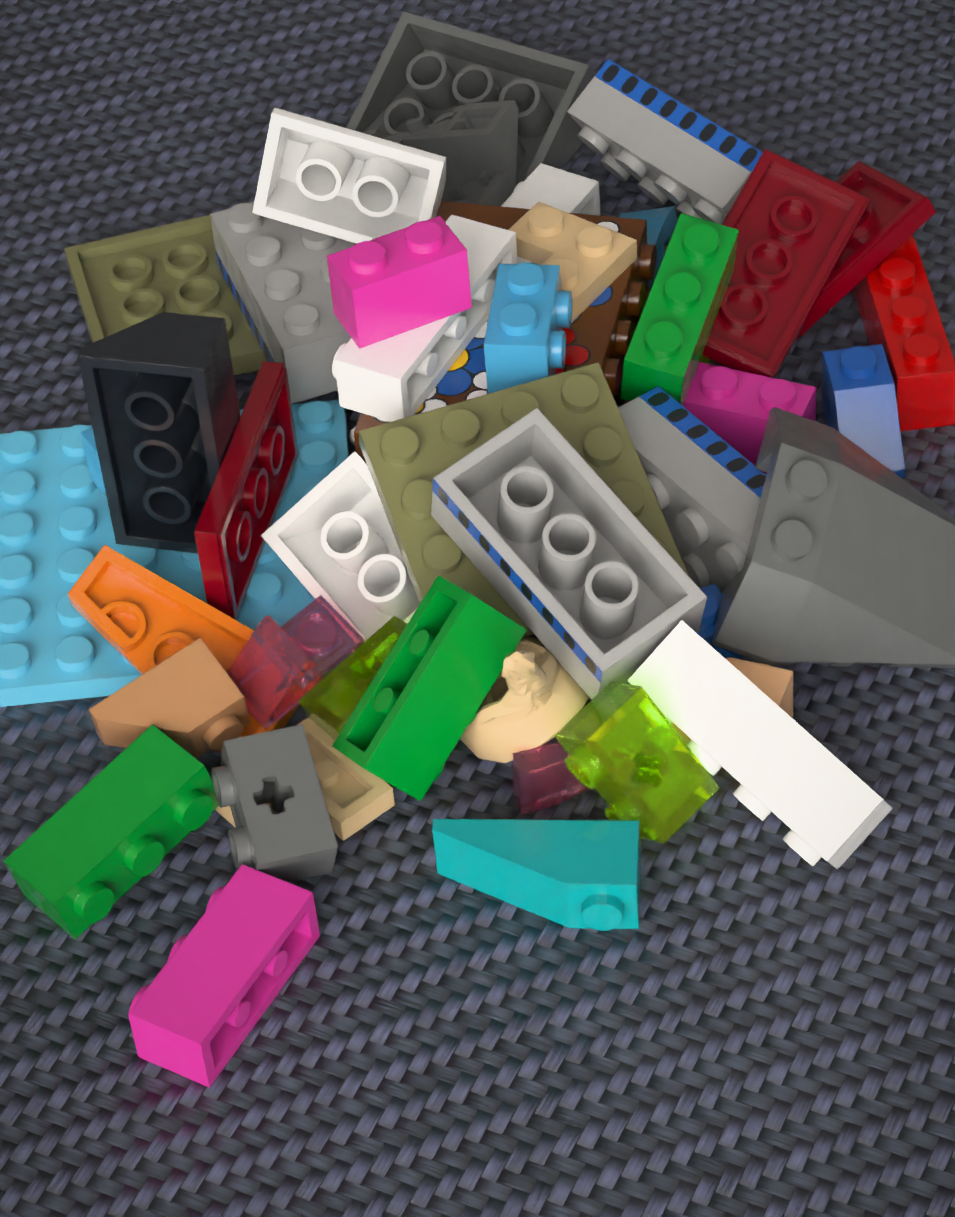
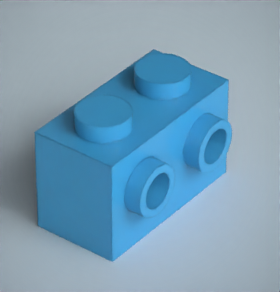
(526, 325)

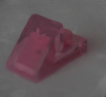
(291, 659)

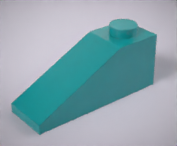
(557, 869)

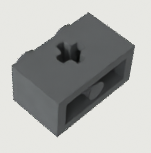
(278, 771)

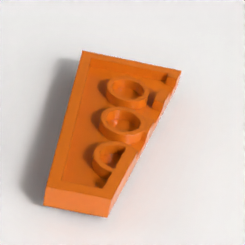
(155, 619)

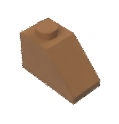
(182, 697)

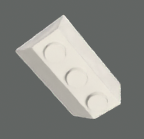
(344, 180)
(346, 549)

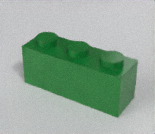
(680, 309)
(429, 688)
(113, 831)

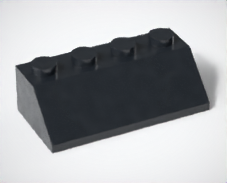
(161, 423)

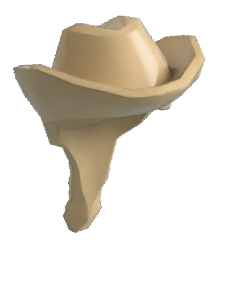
(524, 705)

